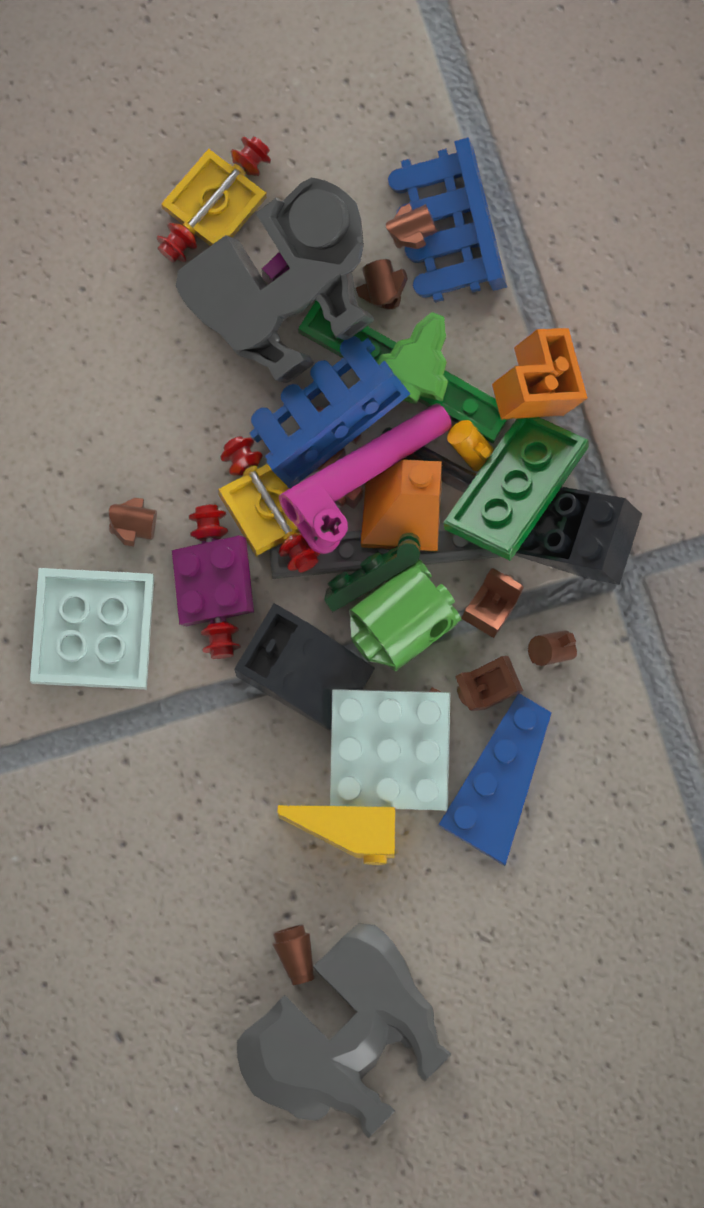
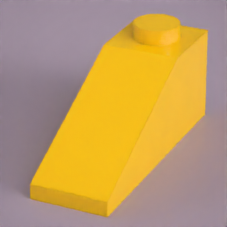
(353, 829)

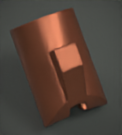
(411, 226)
(382, 284)
(132, 521)
(552, 648)

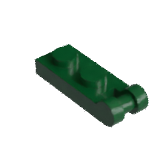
(374, 571)

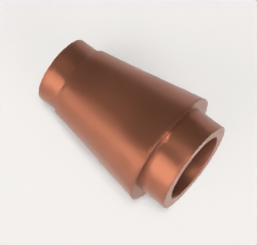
(295, 953)

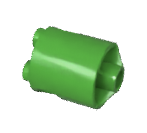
(402, 617)

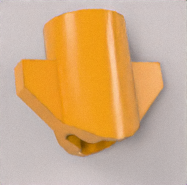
(470, 444)

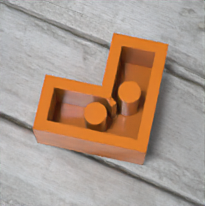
(545, 380)

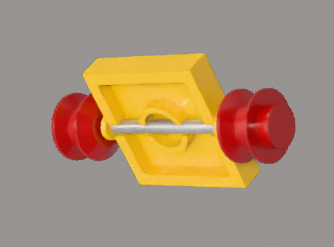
(214, 199)
(257, 509)

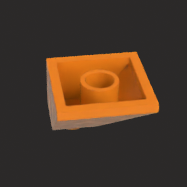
(402, 502)

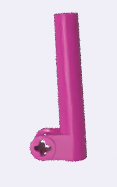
(312, 501)

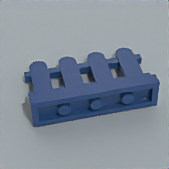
(456, 239)
(336, 425)

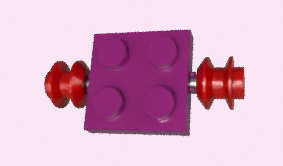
(213, 581)

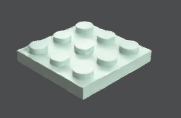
(92, 628)
(390, 749)

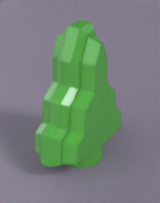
(420, 360)

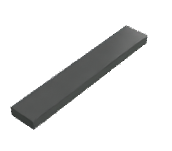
(350, 555)

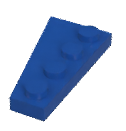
(496, 789)

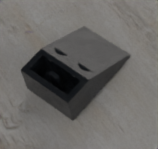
(584, 535)
(300, 665)

